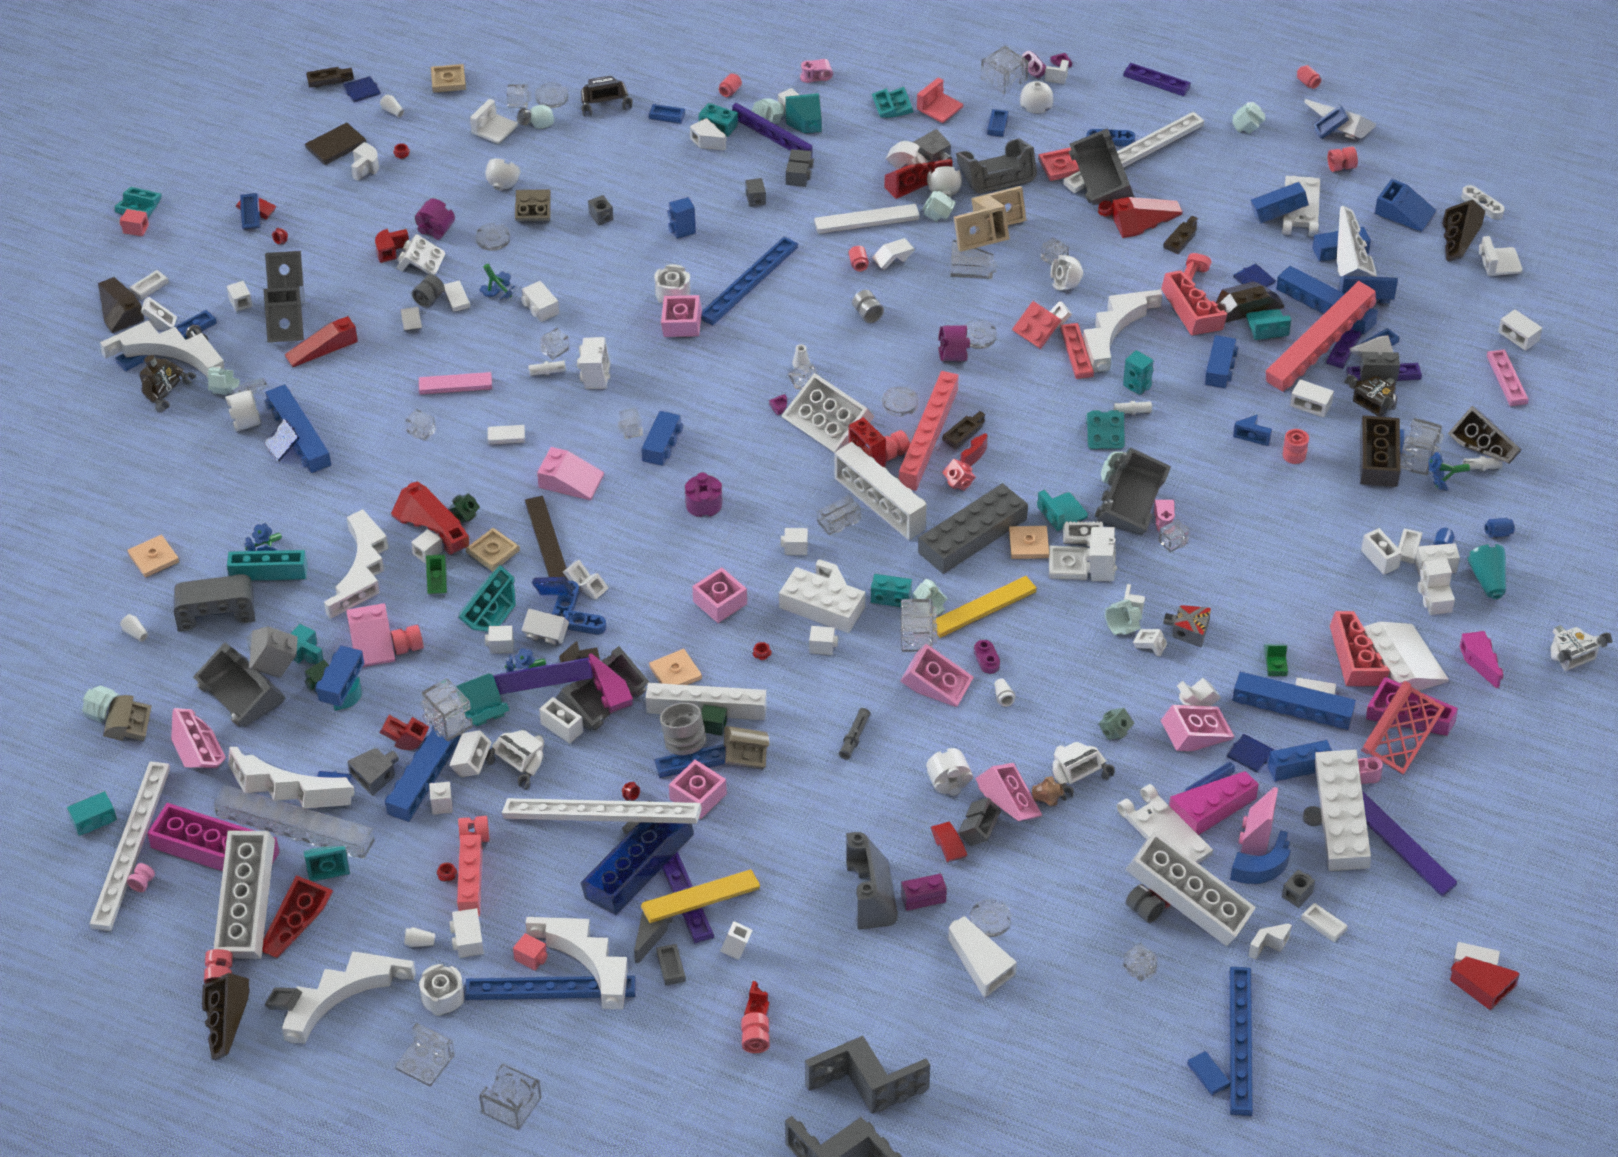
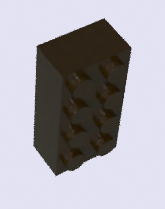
(1380, 451)

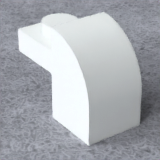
(905, 153)
(364, 161)
(1199, 694)

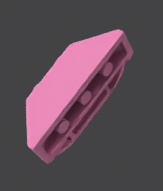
(195, 740)

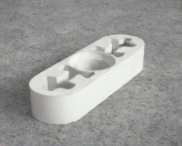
(1493, 208)

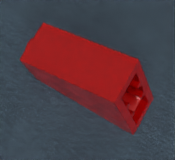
(1484, 980)

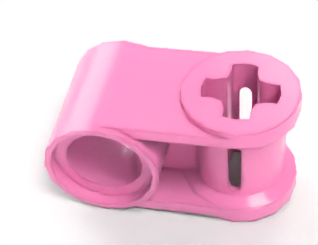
(817, 70)
(1163, 512)
(1370, 770)

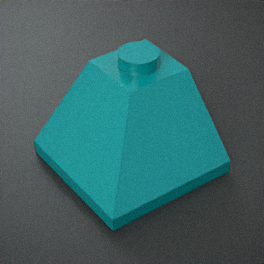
(804, 113)
(326, 862)

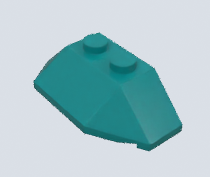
(490, 602)

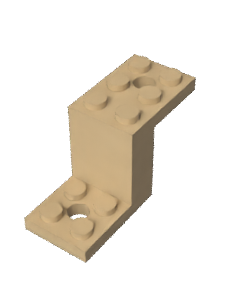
(990, 218)

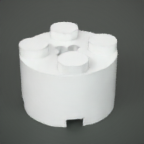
(671, 281)
(243, 410)
(949, 771)
(441, 989)

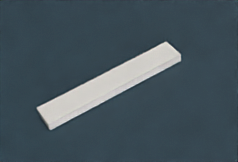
(866, 218)

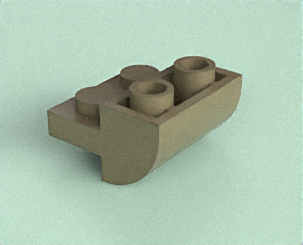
(533, 205)
(127, 719)
(745, 747)

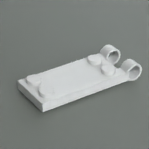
(1307, 215)
(1164, 822)

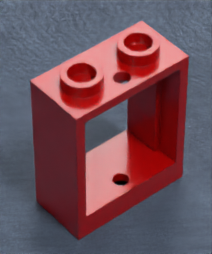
(863, 433)

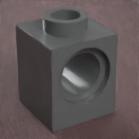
(755, 192)
(600, 210)
(1298, 888)

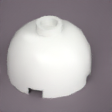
(1036, 97)
(501, 175)
(945, 180)
(1066, 272)

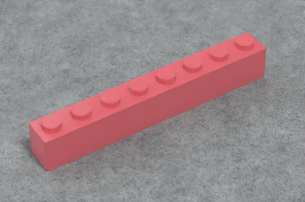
(1321, 336)
(928, 430)

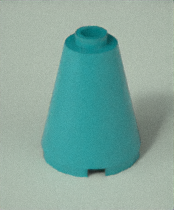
(1490, 569)

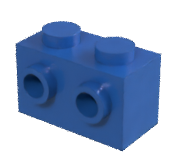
(682, 218)

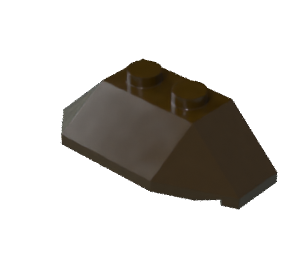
(1245, 299)

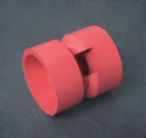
(1342, 159)
(896, 445)
(1295, 446)
(407, 639)
(479, 824)
(217, 963)
(755, 1033)

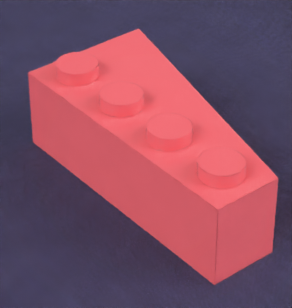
(1191, 304)
(1355, 651)

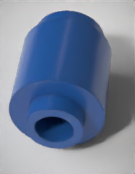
(1499, 527)
(1444, 536)

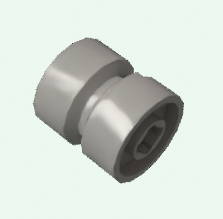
(868, 306)

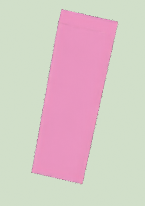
(1507, 377)
(455, 383)

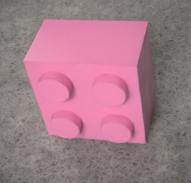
(681, 316)
(719, 595)
(698, 785)

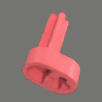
(1196, 262)

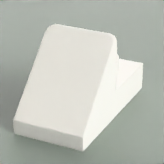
(158, 315)

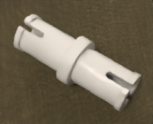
(547, 368)
(1134, 407)
(1483, 463)

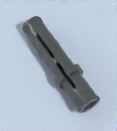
(854, 733)

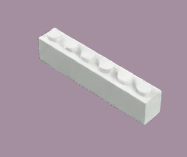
(739, 702)

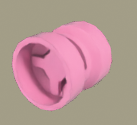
(141, 877)

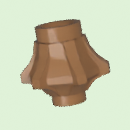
(1047, 791)

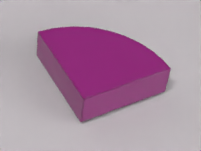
(1057, 59)
(779, 404)

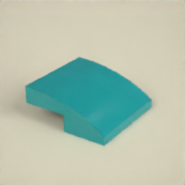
(892, 103)
(138, 200)

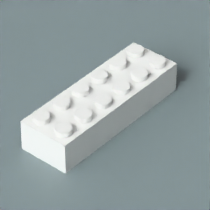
(880, 490)
(1342, 810)
(1190, 888)
(244, 893)

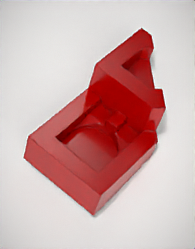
(757, 1001)

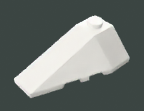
(1356, 126)
(1351, 254)

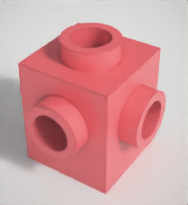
(959, 474)

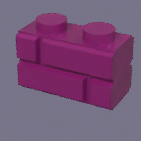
(923, 892)

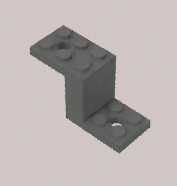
(284, 296)
(867, 1074)
(855, 1140)

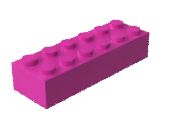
(193, 836)

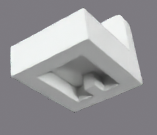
(1151, 639)

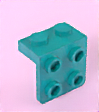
(1268, 324)
(1105, 429)
(1060, 509)
(483, 698)

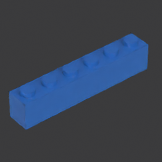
(1318, 295)
(309, 446)
(1294, 700)
(417, 776)

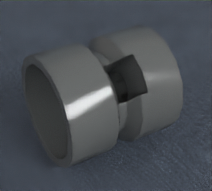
(428, 290)
(1143, 902)

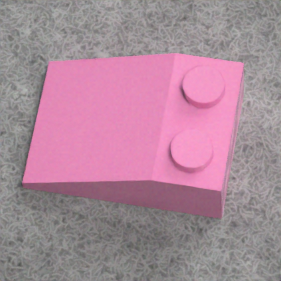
(568, 474)
(371, 634)
(936, 677)
(1195, 727)
(1008, 791)
(1258, 825)

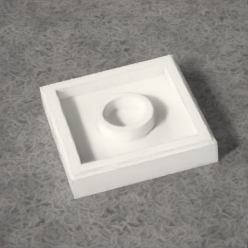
(1067, 562)

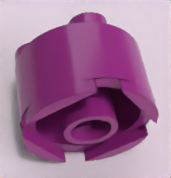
(434, 218)
(953, 343)
(703, 495)

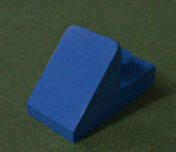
(1249, 430)

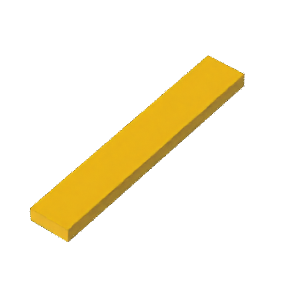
(984, 606)
(700, 896)

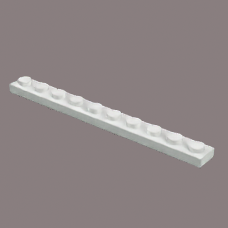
(1146, 145)
(602, 810)
(129, 846)

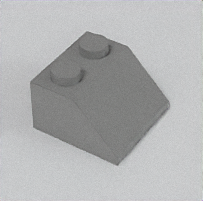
(272, 651)

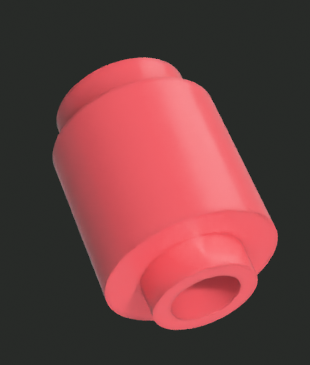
(1308, 77)
(730, 85)
(858, 258)

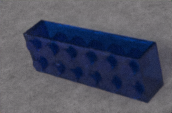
(634, 863)

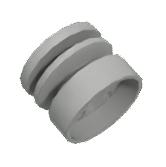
(683, 728)

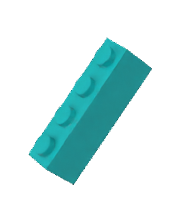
(268, 564)

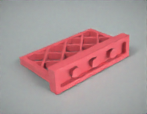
(1387, 719)

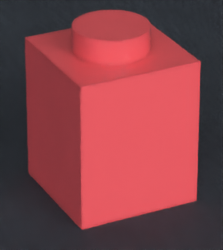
(134, 222)
(530, 952)

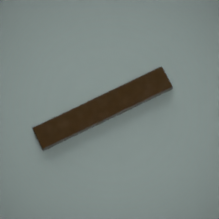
(546, 537)

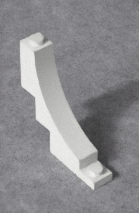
(1121, 312)
(147, 341)
(360, 581)
(283, 785)
(574, 938)
(361, 974)

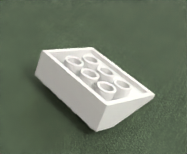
(825, 413)
(1405, 654)

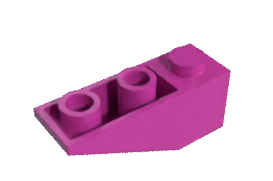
(1480, 656)
(613, 687)

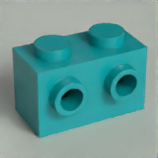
(723, 118)
(1138, 372)
(890, 590)
(92, 813)

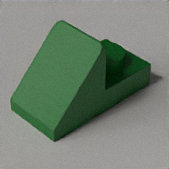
(436, 574)
(1276, 659)

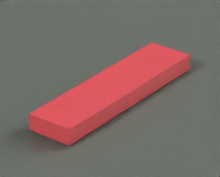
(1076, 351)

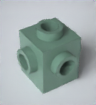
(1116, 723)

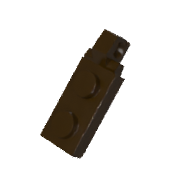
(329, 76)
(1181, 236)
(964, 430)

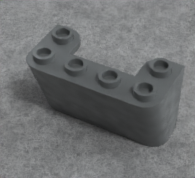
(1132, 491)
(213, 597)

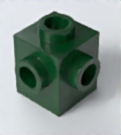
(464, 507)

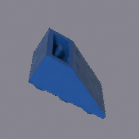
(1404, 206)

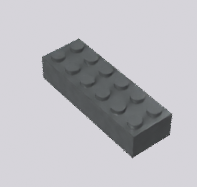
(972, 528)

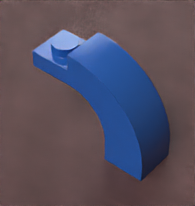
(1264, 868)

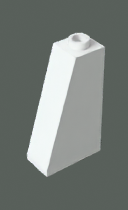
(981, 956)

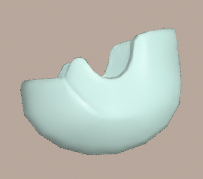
(541, 116)

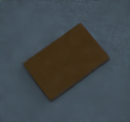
(335, 143)

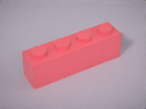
(470, 873)

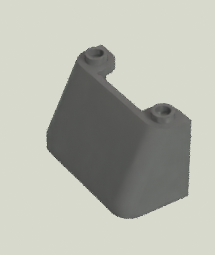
(1100, 168)
(999, 172)
(237, 686)
(586, 699)
(876, 897)

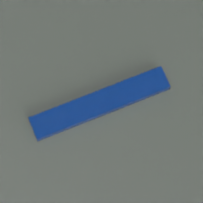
(203, 319)

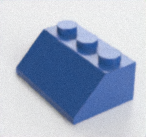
(1384, 286)

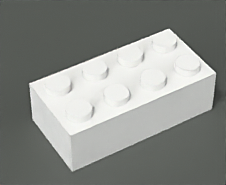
(822, 599)

